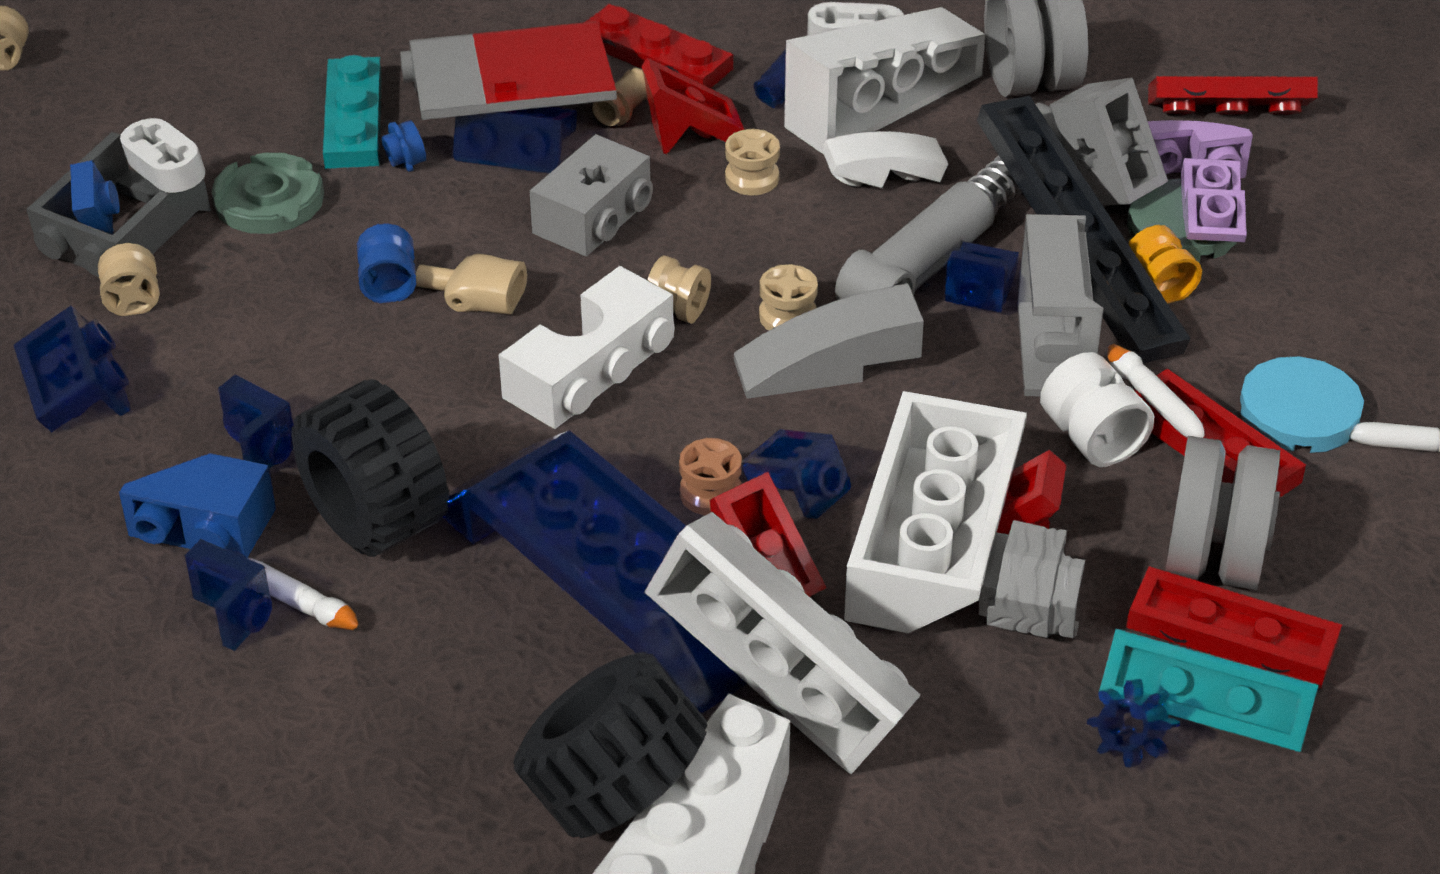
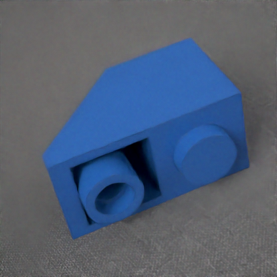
(202, 499)

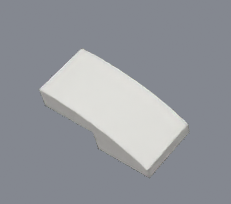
(871, 155)

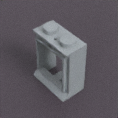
(1055, 297)

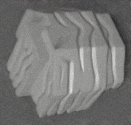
(1032, 582)

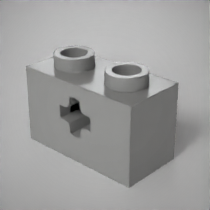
(1110, 140)
(591, 195)

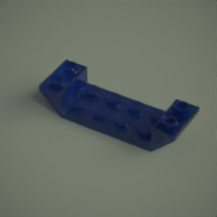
(596, 542)

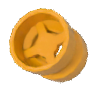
(1167, 264)

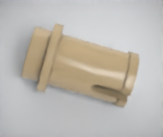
(630, 94)

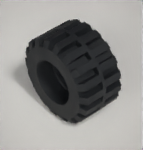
(370, 467)
(610, 745)

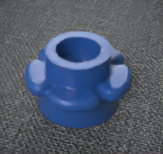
(403, 145)

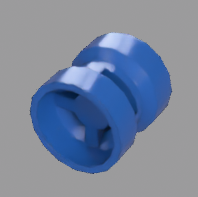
(386, 263)

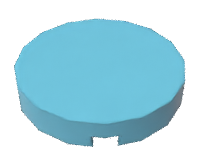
(1301, 403)

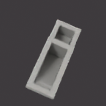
(833, 343)

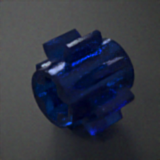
(1124, 738)

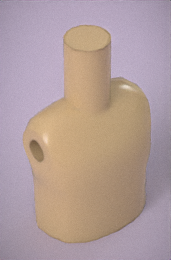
(478, 283)

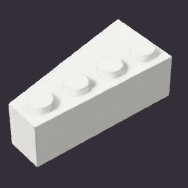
(876, 72)
(718, 806)

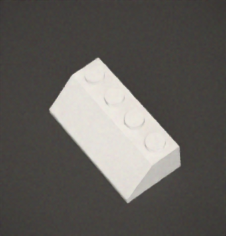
(932, 512)
(780, 640)

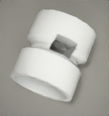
(1097, 409)

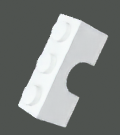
(562, 375)

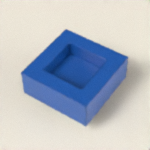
(93, 197)

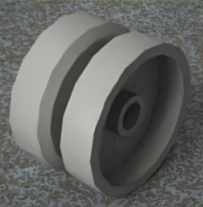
(1036, 44)
(1224, 513)

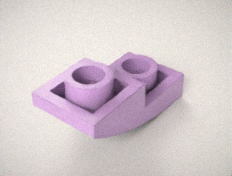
(1200, 141)
(1213, 200)

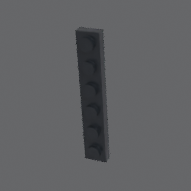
(1056, 187)

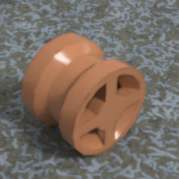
(707, 471)

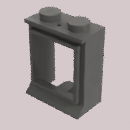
(64, 237)

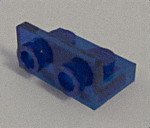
(514, 138)
(70, 368)

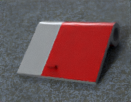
(509, 70)

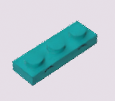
(352, 112)
(1214, 689)

